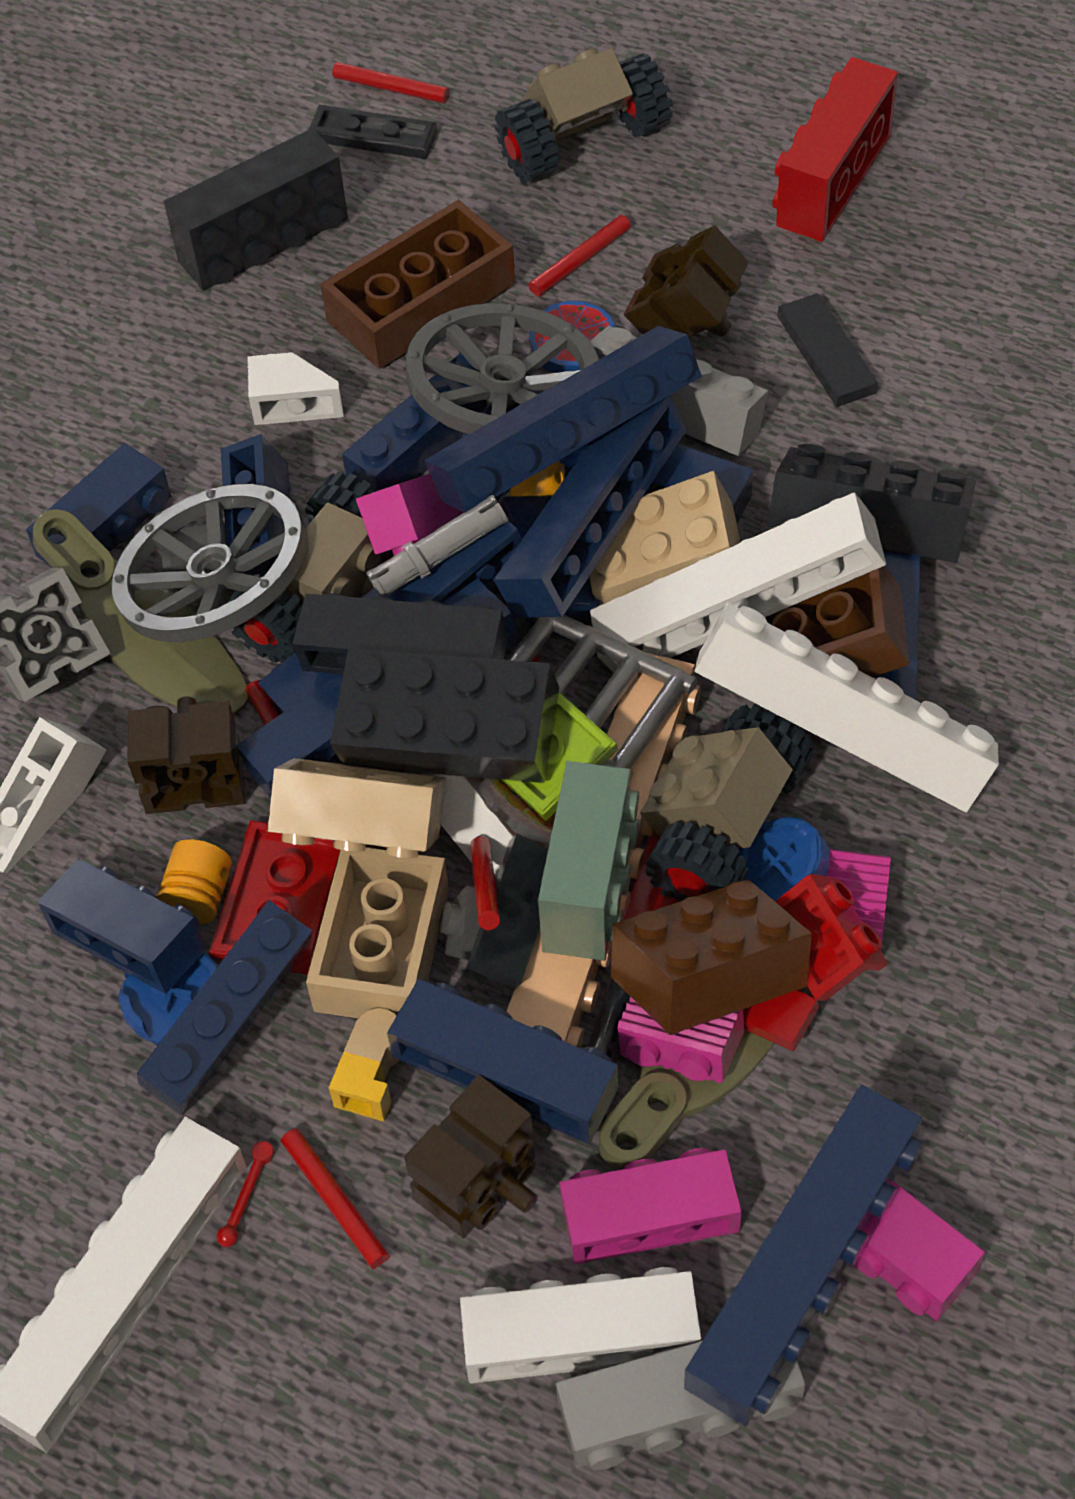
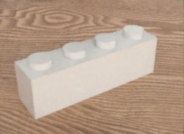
(577, 1324)

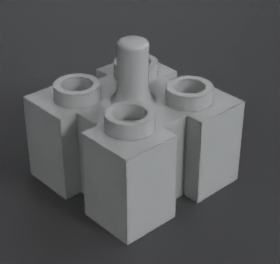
(44, 635)

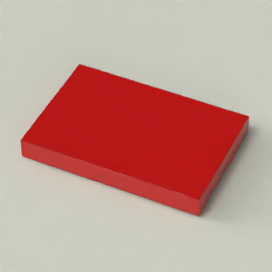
(277, 871)

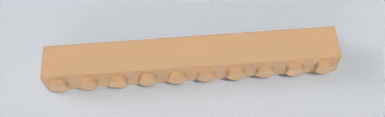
(562, 986)

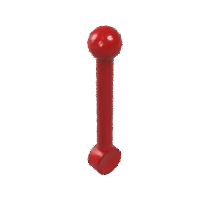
(262, 1154)

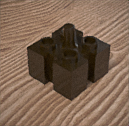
(689, 286)
(185, 756)
(473, 1159)

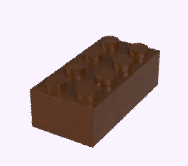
(416, 277)

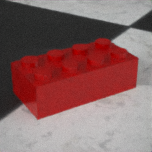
(835, 148)

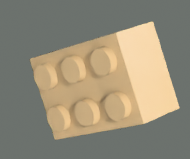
(666, 535)
(356, 807)
(376, 932)

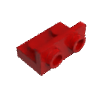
(839, 939)

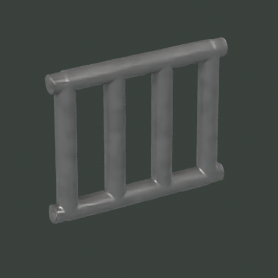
(632, 662)

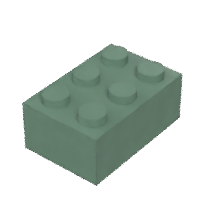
(588, 860)

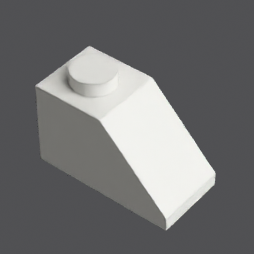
(290, 390)

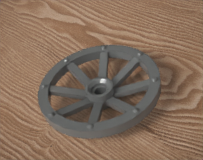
(497, 379)
(213, 569)

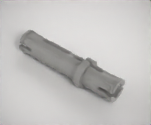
(433, 549)

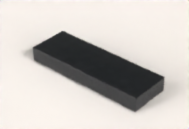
(374, 131)
(827, 350)
(505, 951)

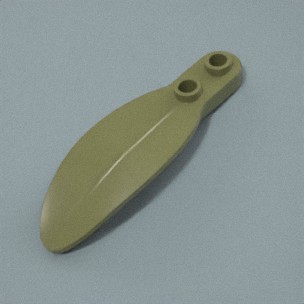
(158, 667)
(648, 1129)

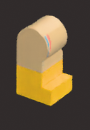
(364, 1066)

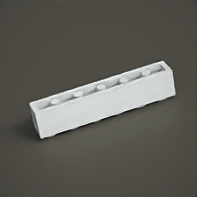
(759, 573)
(848, 706)
(115, 1281)

